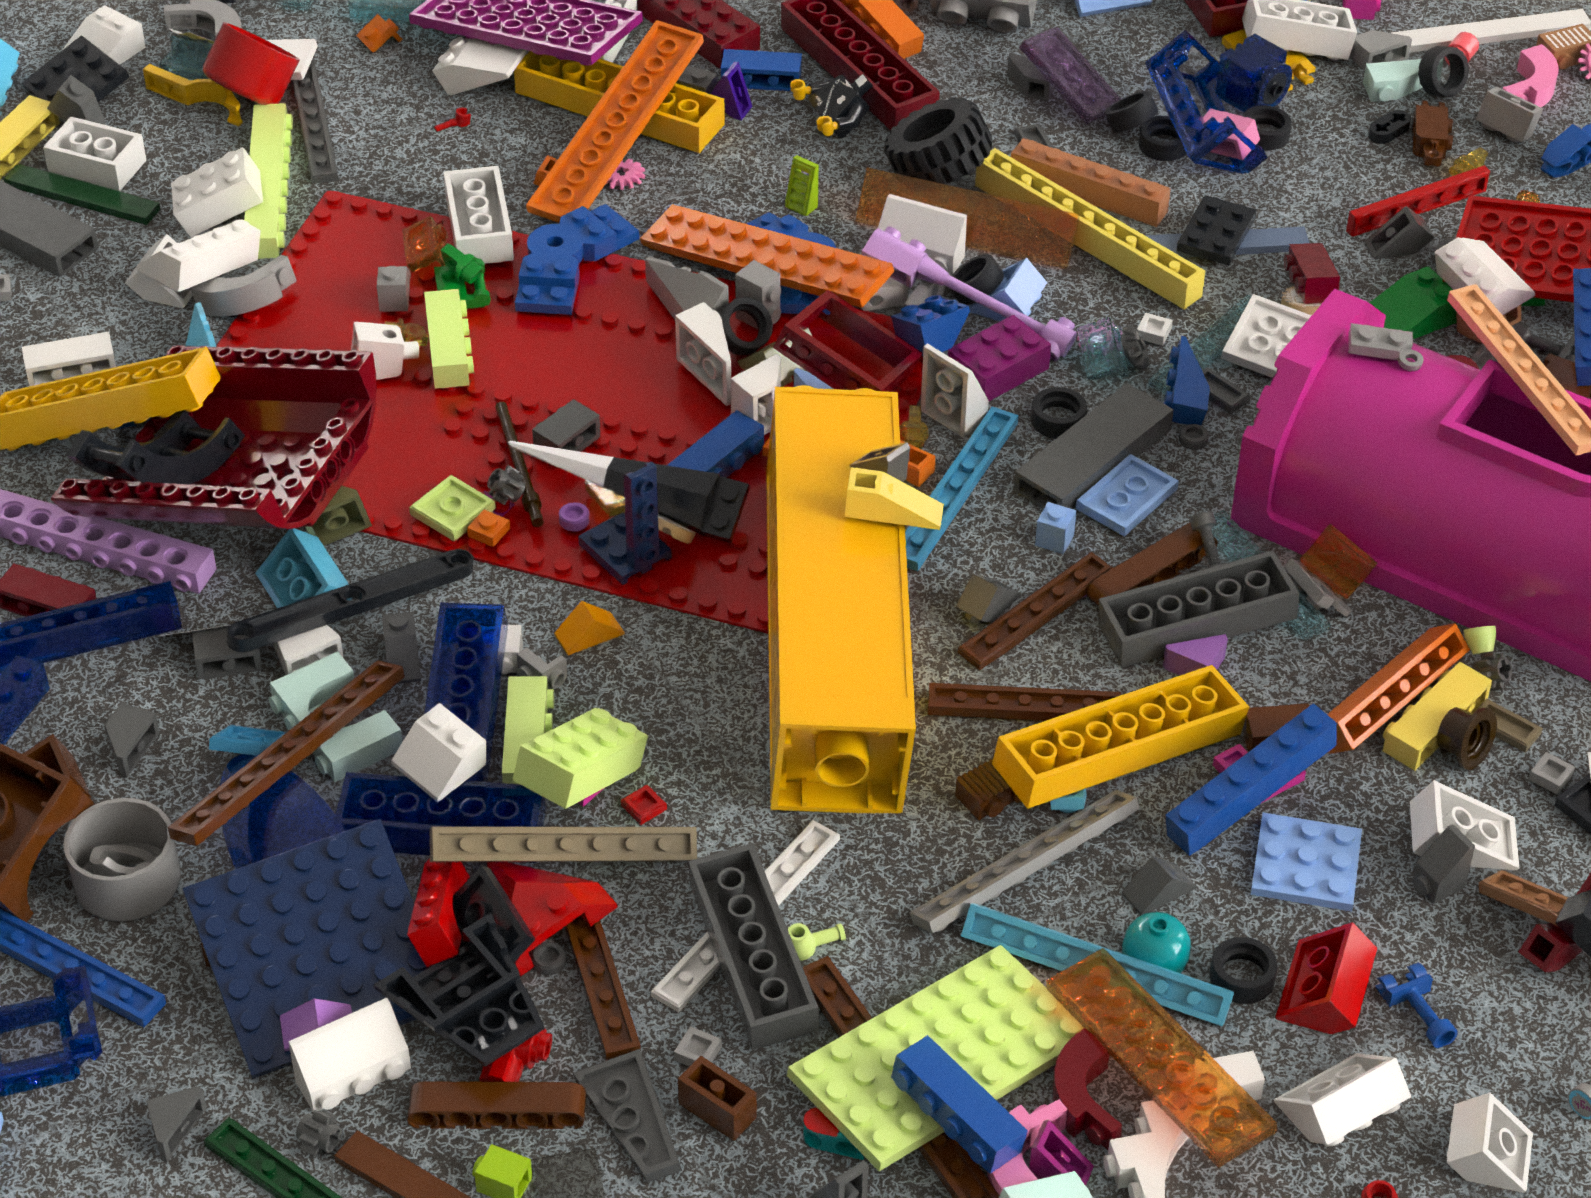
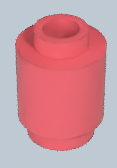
(1466, 43)

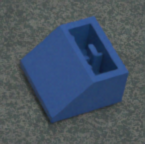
(932, 322)

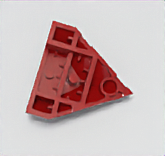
(550, 901)

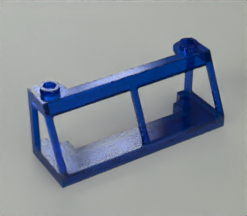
(1195, 134)

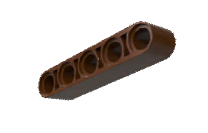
(1152, 565)
(496, 1104)

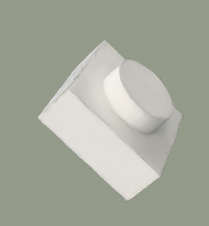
(1154, 328)

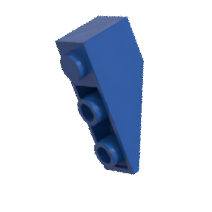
(1187, 385)

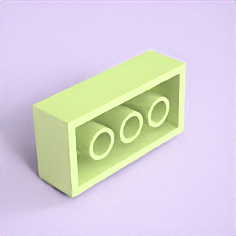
(580, 757)

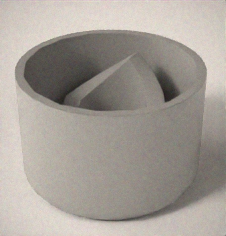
(115, 835)

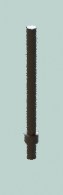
(530, 499)

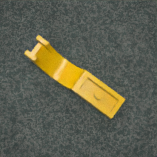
(191, 91)

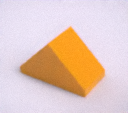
(586, 628)

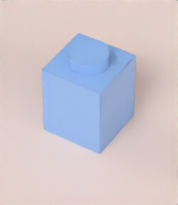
(1055, 527)

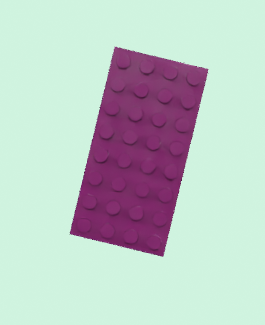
(556, 28)

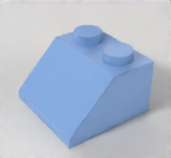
(1018, 290)

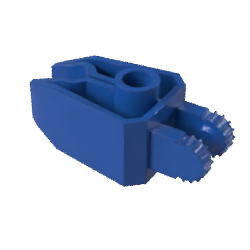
(1568, 151)

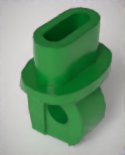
(463, 265)

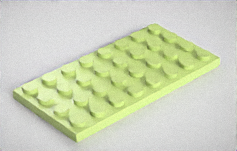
(983, 1015)

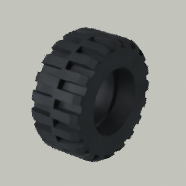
(939, 141)

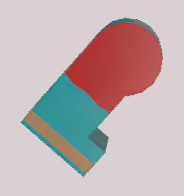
(824, 1136)

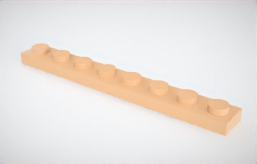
(1523, 367)

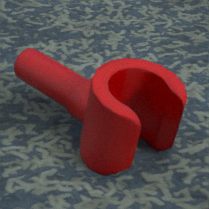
(461, 119)

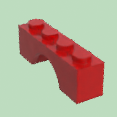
(433, 921)

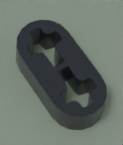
(1394, 123)

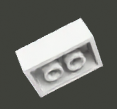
(95, 153)
(216, 192)

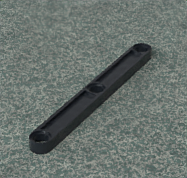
(333, 606)

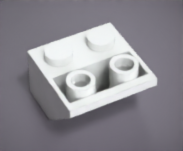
(754, 391)

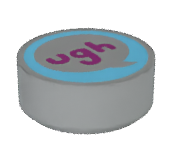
(1580, 1100)

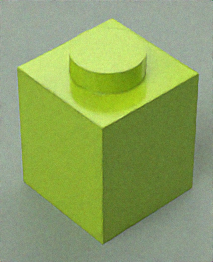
(502, 1173)

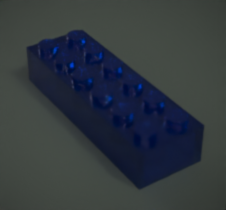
(469, 667)
(411, 812)

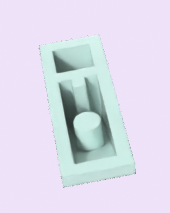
(1393, 79)

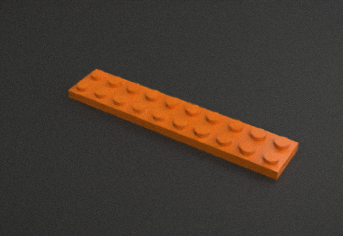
(616, 121)
(800, 262)

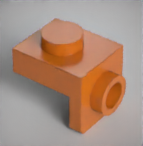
(378, 32)

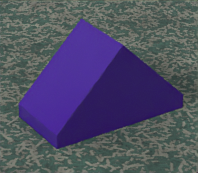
(734, 91)

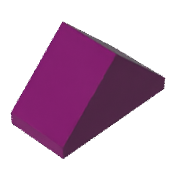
(1056, 1155)

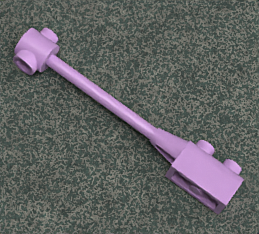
(912, 263)

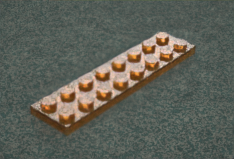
(992, 221)
(1162, 1057)

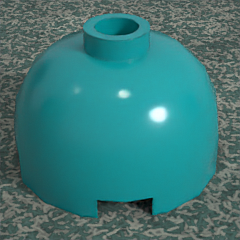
(1158, 940)

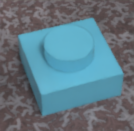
(1070, 802)

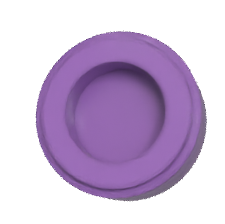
(574, 516)

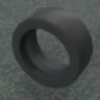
(1458, 72)
(1131, 111)
(1271, 116)
(1159, 149)
(980, 273)
(761, 317)
(1056, 397)
(1249, 949)

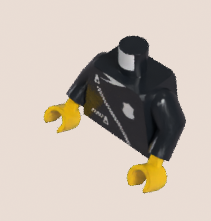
(836, 101)

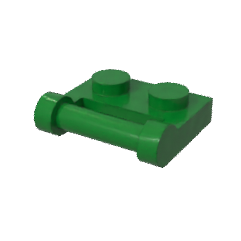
(446, 280)

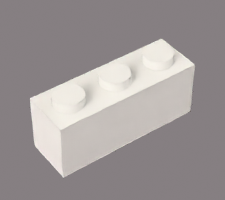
(68, 358)

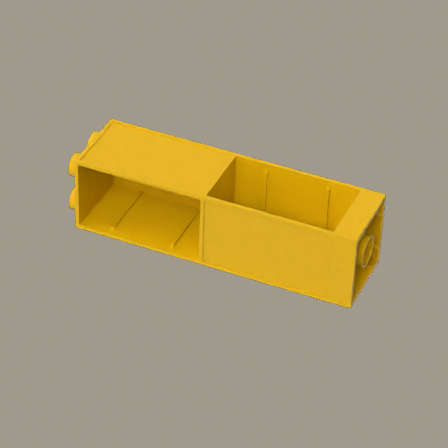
(835, 611)

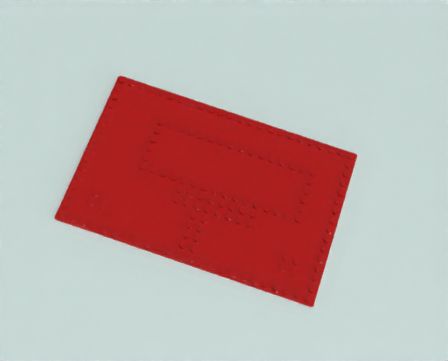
(607, 355)

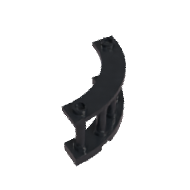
(162, 457)

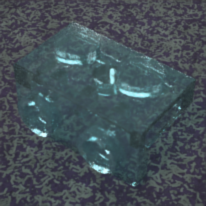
(186, 57)

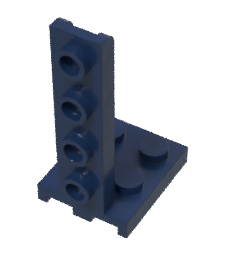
(630, 539)

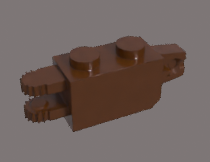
(1431, 133)

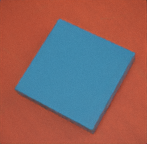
(243, 740)

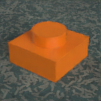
(488, 528)

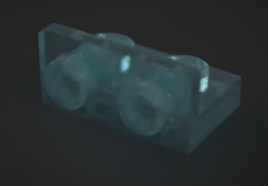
(1102, 349)

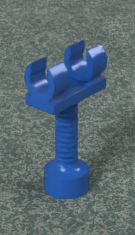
(1418, 984)

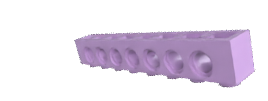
(105, 543)

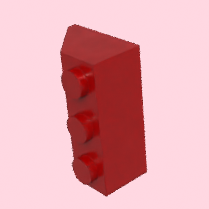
(1328, 980)

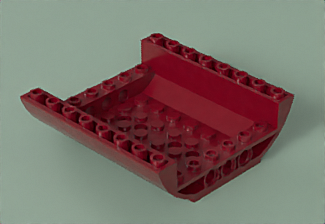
(303, 433)

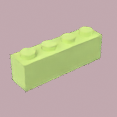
(447, 339)
(525, 717)

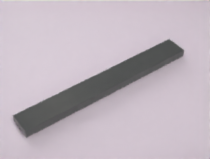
(314, 127)

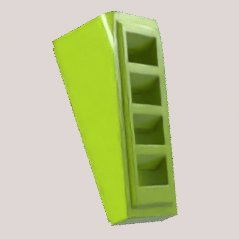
(795, 200)

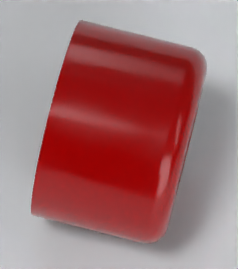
(249, 65)

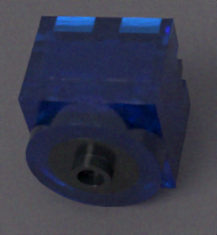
(1253, 74)

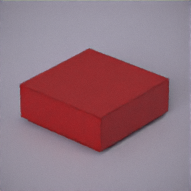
(643, 804)

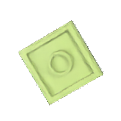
(451, 507)

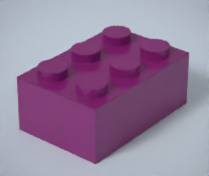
(1003, 356)

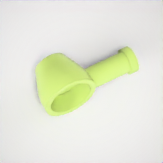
(1480, 639)
(807, 941)

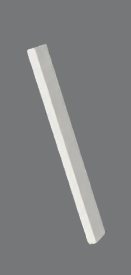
(1497, 29)
(783, 876)

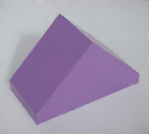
(1195, 654)
(310, 1017)

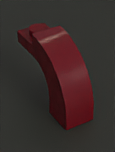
(1549, 945)
(1075, 1068)

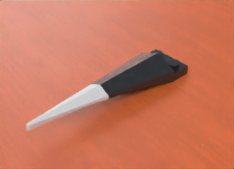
(686, 496)

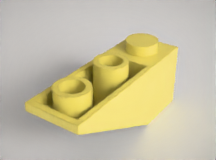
(886, 499)

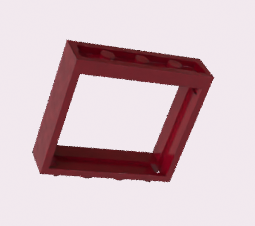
(831, 366)

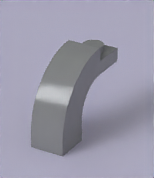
(201, 15)
(245, 293)

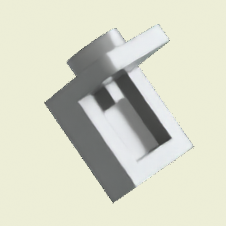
(531, 665)

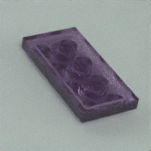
(1070, 74)

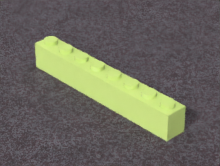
(272, 156)

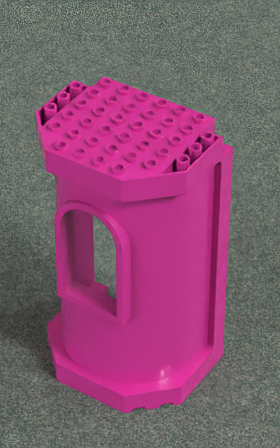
(1432, 477)

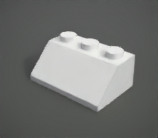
(937, 228)
(1474, 262)
(349, 1055)
(1345, 1097)

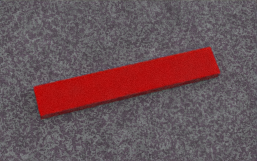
(1419, 200)

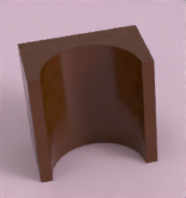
(32, 808)

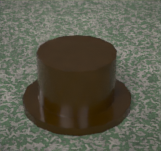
(1468, 735)

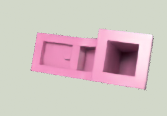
(1541, 73)
(1016, 1170)

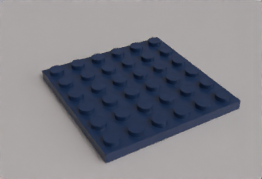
(303, 929)

